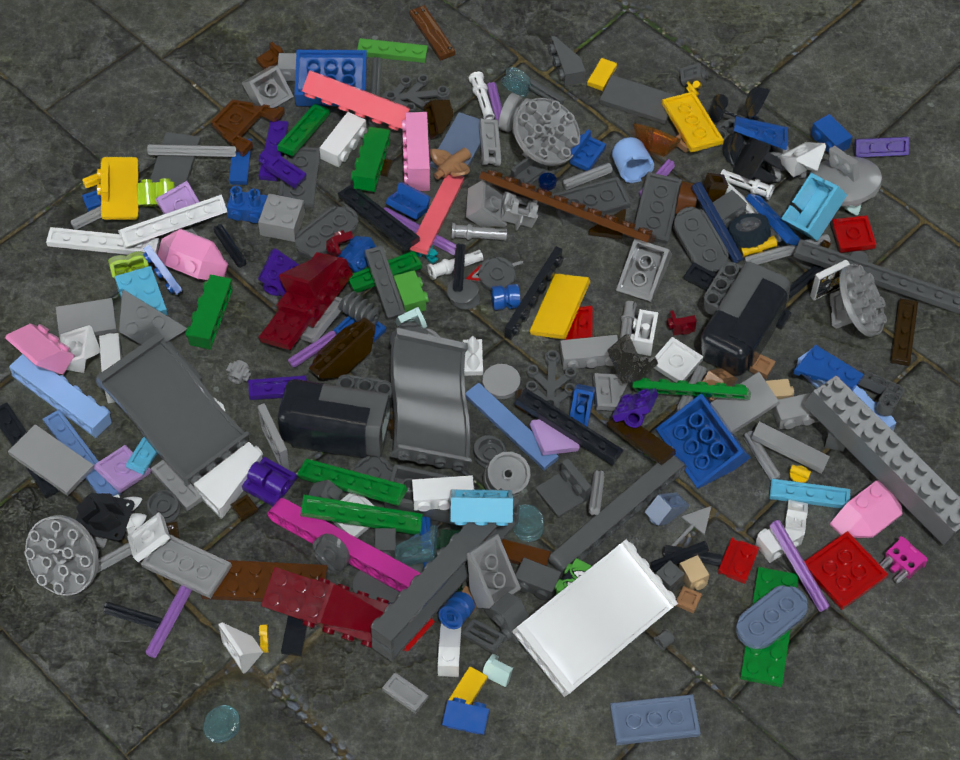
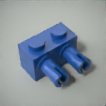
(245, 205)

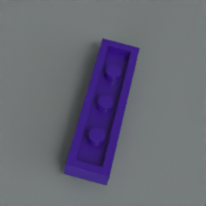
(276, 133)

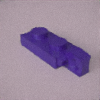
(282, 169)

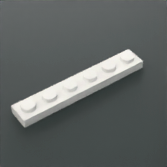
(172, 221)
(95, 241)

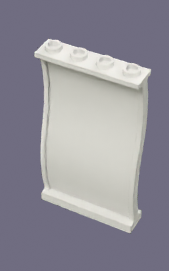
(595, 617)

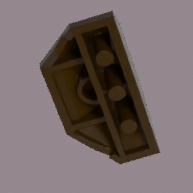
(344, 350)

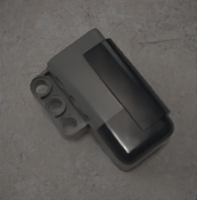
(742, 315)
(338, 417)

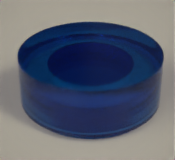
(547, 181)

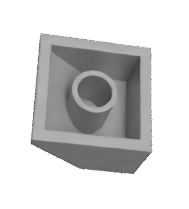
(268, 87)
(485, 205)

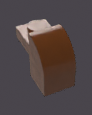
(686, 197)

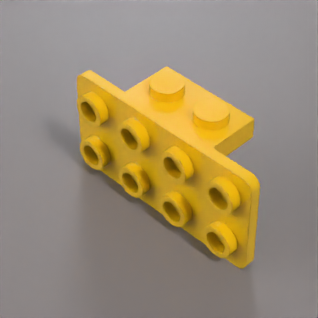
(118, 188)

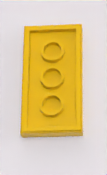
(692, 121)
(560, 306)

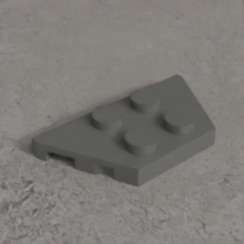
(143, 321)

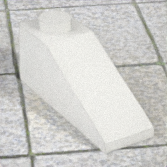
(449, 652)

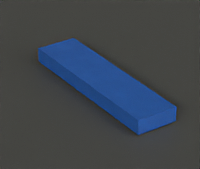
(774, 220)

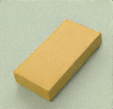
(602, 74)
(469, 685)

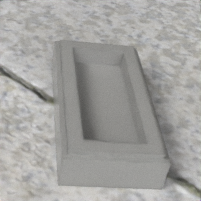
(405, 693)

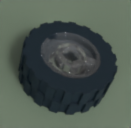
(750, 230)

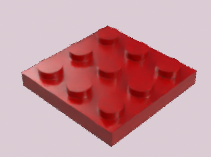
(845, 570)

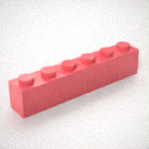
(355, 99)

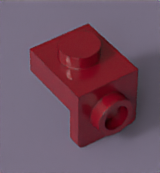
(339, 238)
(681, 325)

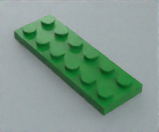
(768, 664)

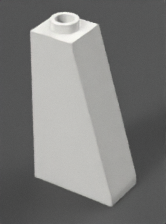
(110, 353)
(225, 481)

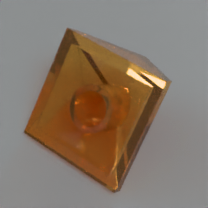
(655, 140)

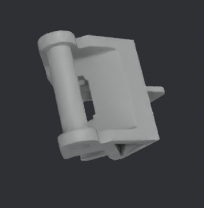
(518, 215)

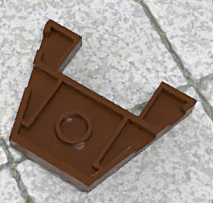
(238, 118)

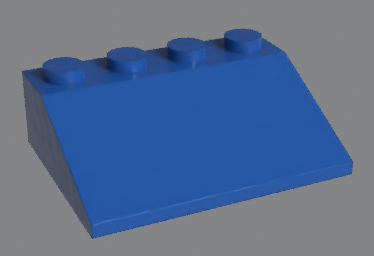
(341, 65)
(703, 441)

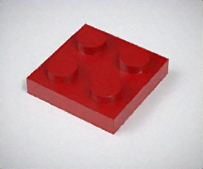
(853, 234)

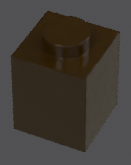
(715, 185)

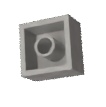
(281, 217)

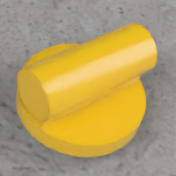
(696, 85)
(799, 474)

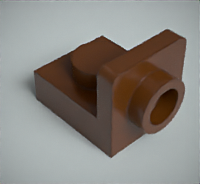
(270, 57)

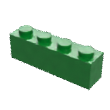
(371, 159)
(209, 311)

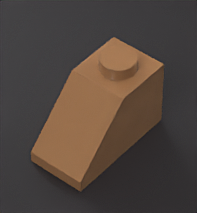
(719, 376)

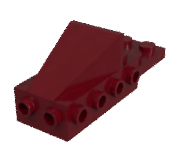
(308, 295)
(324, 605)

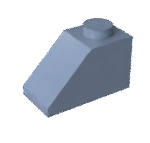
(666, 508)

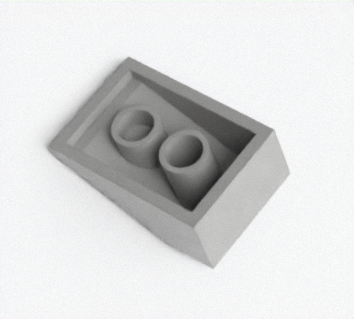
(644, 270)
(490, 573)

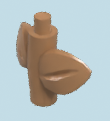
(449, 163)

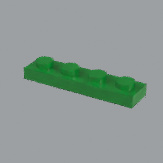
(303, 129)
(402, 264)

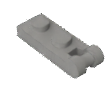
(490, 142)

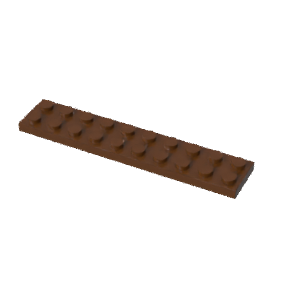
(561, 202)

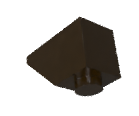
(438, 116)

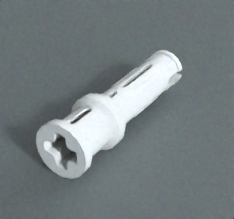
(480, 90)
(756, 184)
(447, 266)

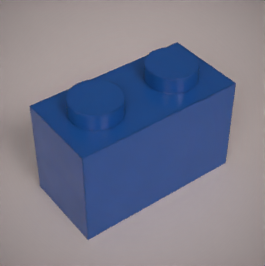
(831, 133)
(466, 716)

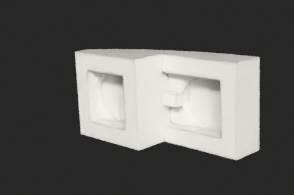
(796, 515)

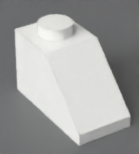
(771, 547)

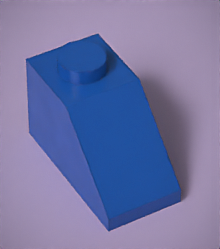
(582, 403)

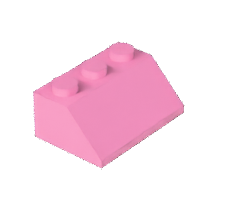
(41, 347)

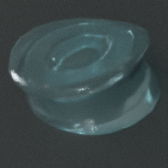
(516, 81)
(530, 523)
(221, 724)

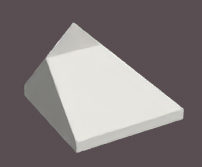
(803, 158)
(82, 345)
(240, 646)

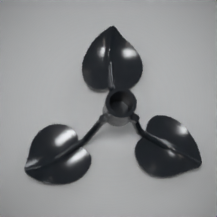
(754, 101)

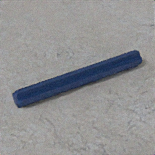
(717, 222)

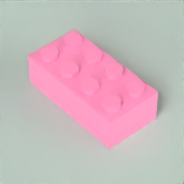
(416, 151)

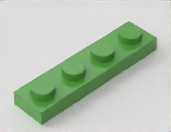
(394, 50)

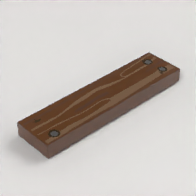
(432, 32)

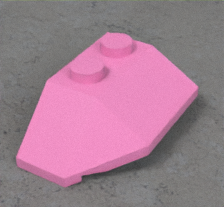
(192, 255)
(868, 512)

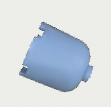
(632, 159)

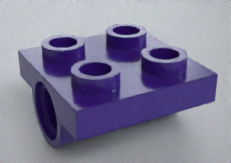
(275, 264)
(635, 407)
(268, 481)

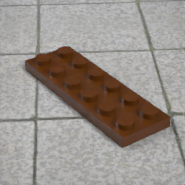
(251, 578)

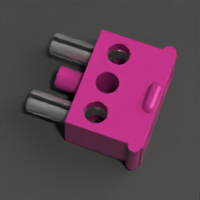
(904, 558)

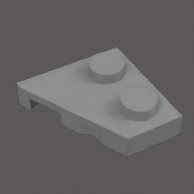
(608, 391)

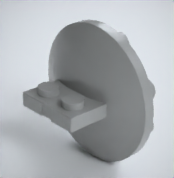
(546, 131)
(853, 174)
(858, 302)
(61, 554)

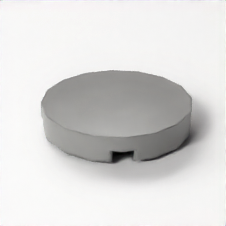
(501, 381)

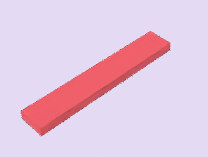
(437, 213)

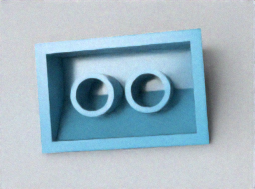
(481, 506)

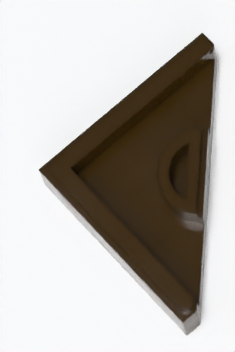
(602, 231)

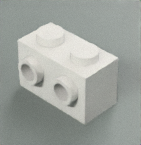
(645, 331)

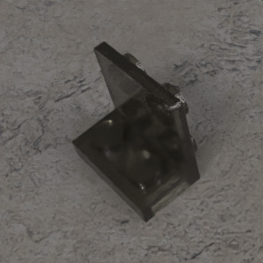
(627, 362)

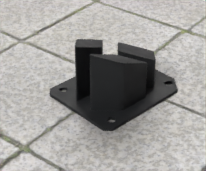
(753, 161)
(105, 515)

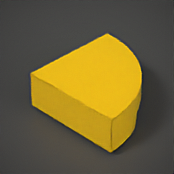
(264, 638)

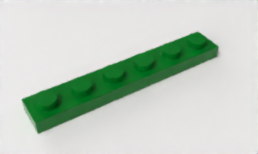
(682, 387)
(353, 481)
(361, 514)

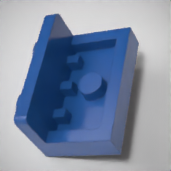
(587, 152)
(409, 201)
(355, 252)

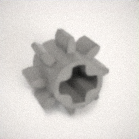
(238, 372)

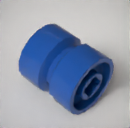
(505, 296)
(456, 610)

